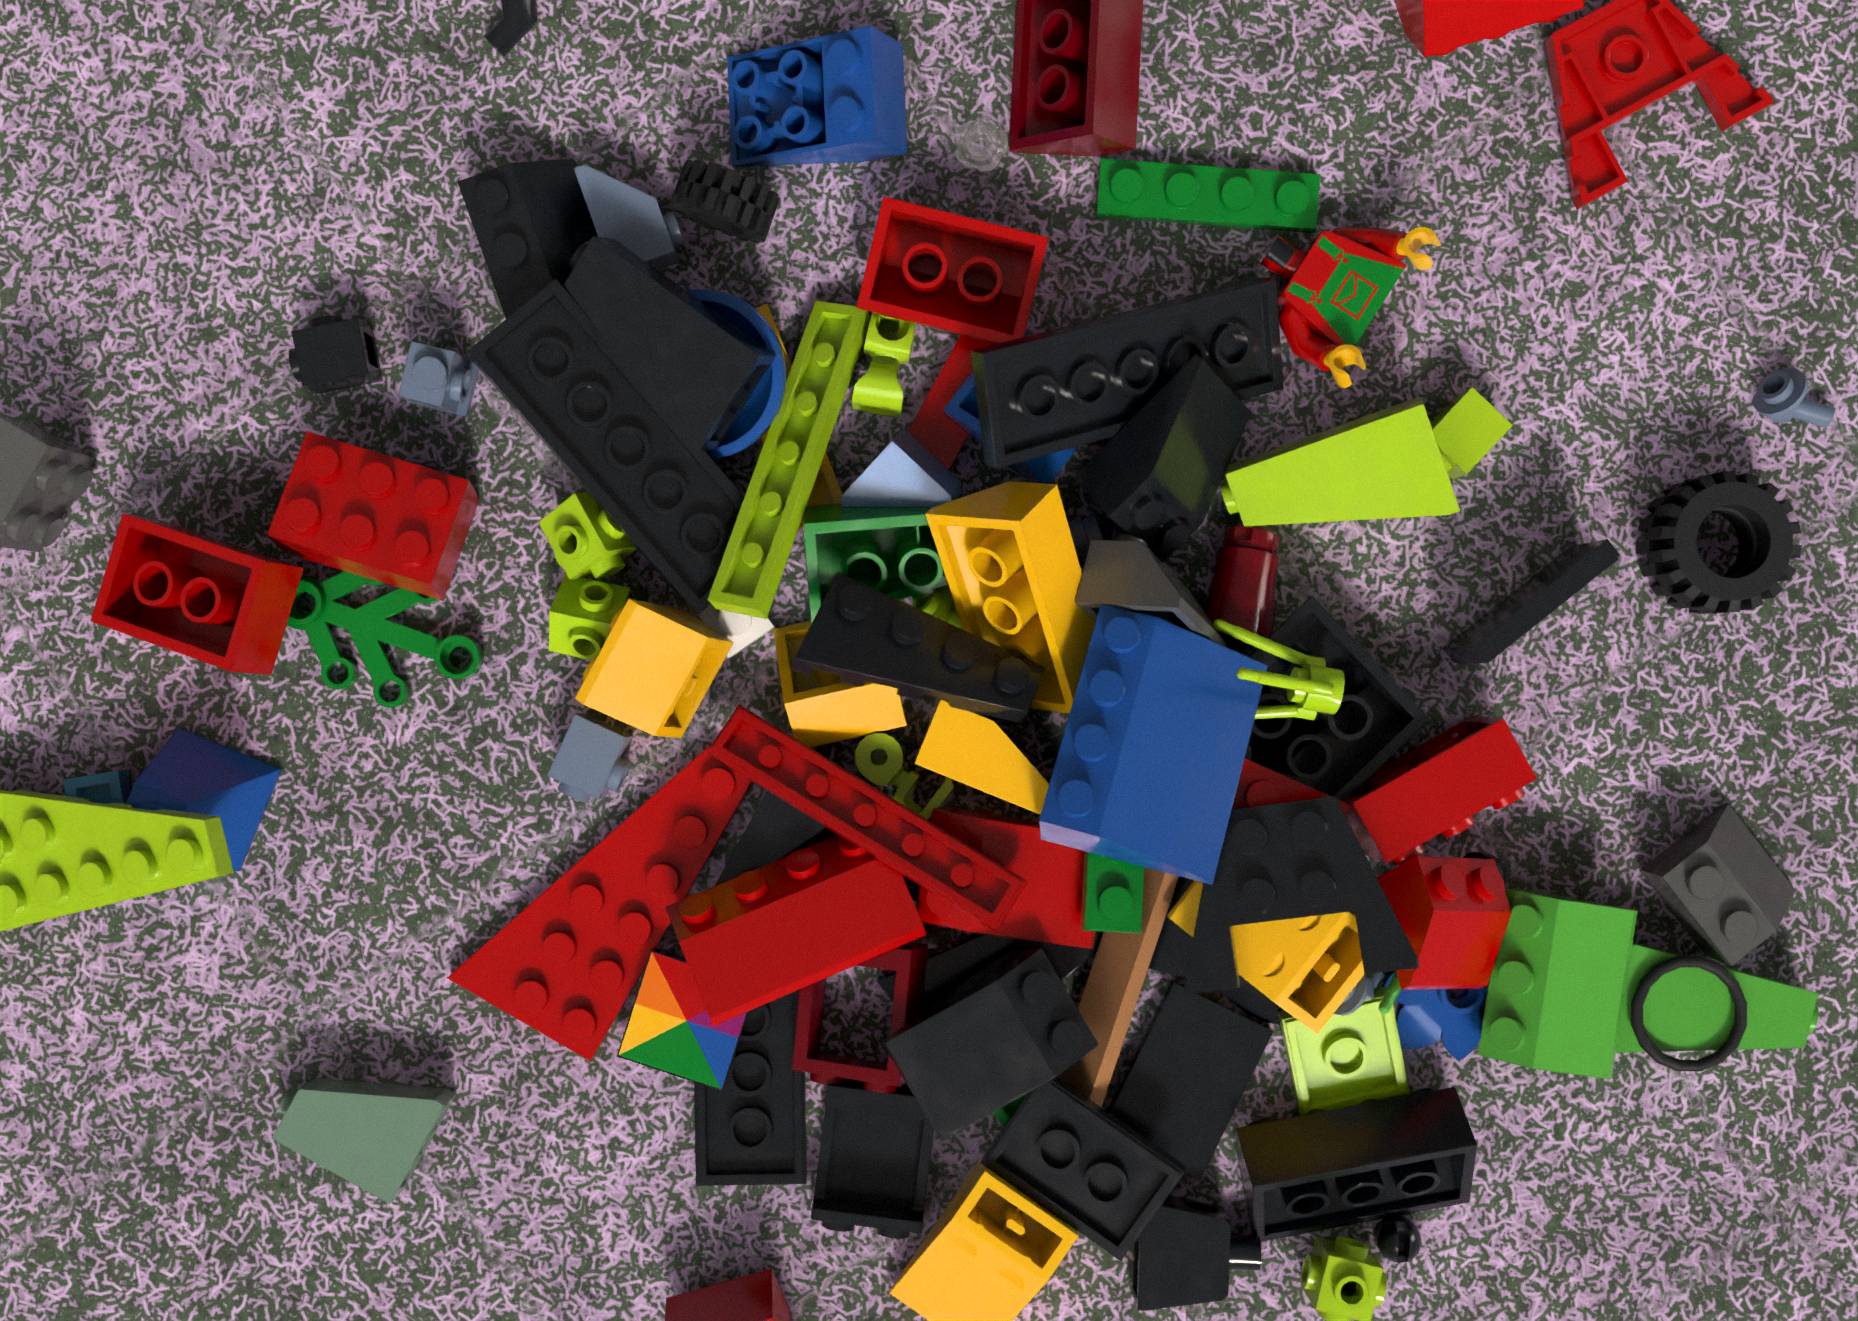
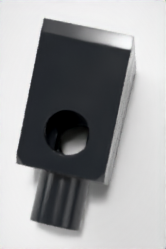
(1188, 1255)

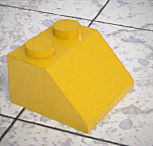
(825, 708)

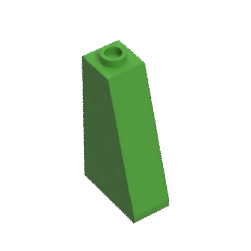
(1696, 1011)

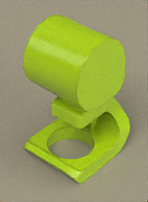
(889, 345)
(882, 762)

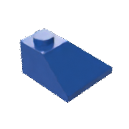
(209, 780)

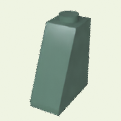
(363, 1129)

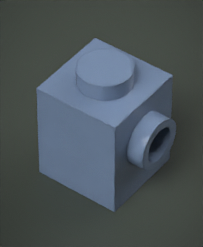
(591, 759)

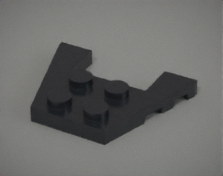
(1291, 865)

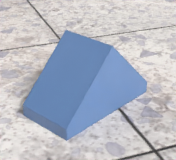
(903, 477)

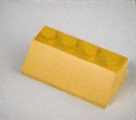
(1018, 580)

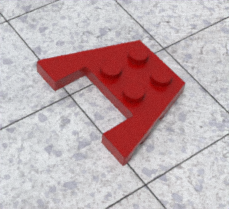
(1623, 63)

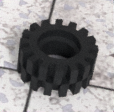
(725, 201)

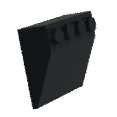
(1337, 749)

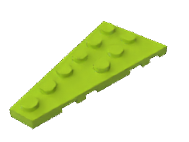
(84, 855)

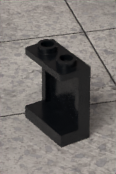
(872, 1161)

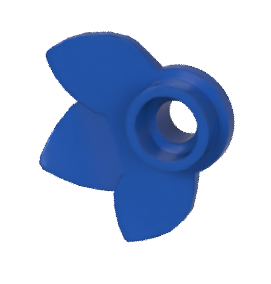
(1435, 1016)

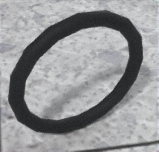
(1735, 1035)

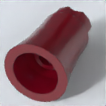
(1245, 581)

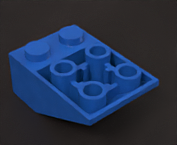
(818, 101)

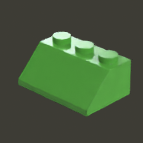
(1559, 984)

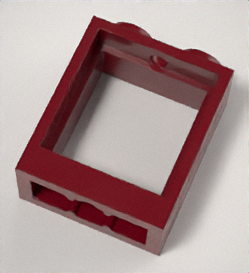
(879, 1077)

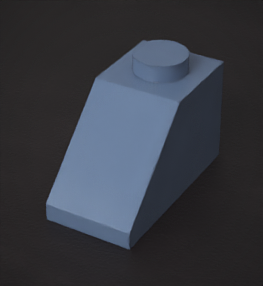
(631, 218)

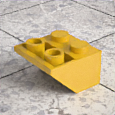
(654, 668)

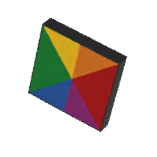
(673, 1029)

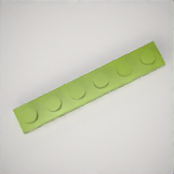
(790, 460)

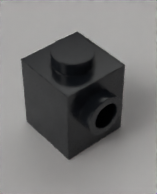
(334, 354)

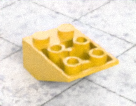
(1294, 962)
(984, 1254)

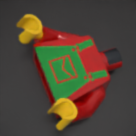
(1339, 289)

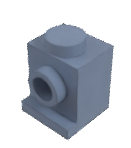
(438, 379)

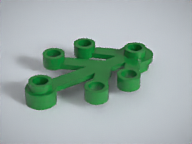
(367, 628)

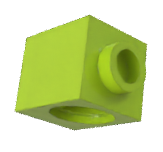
(1467, 431)

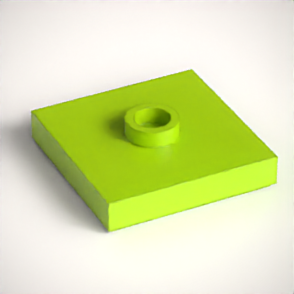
(1347, 1060)

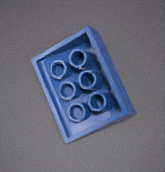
(1152, 747)

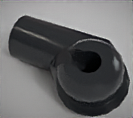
(516, 22)

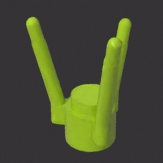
(1311, 687)

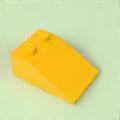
(981, 756)

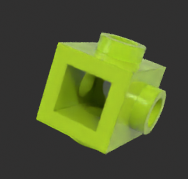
(585, 539)
(583, 616)
(1333, 1266)

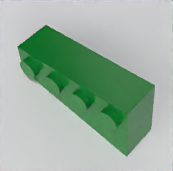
(873, 545)

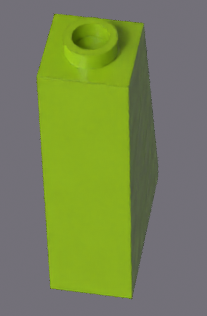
(1351, 472)

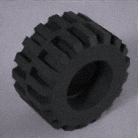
(1762, 535)

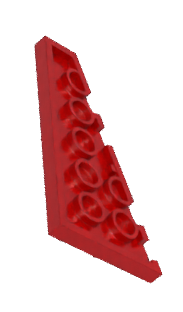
(589, 935)

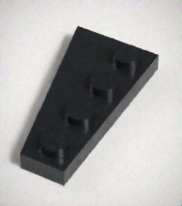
(899, 646)

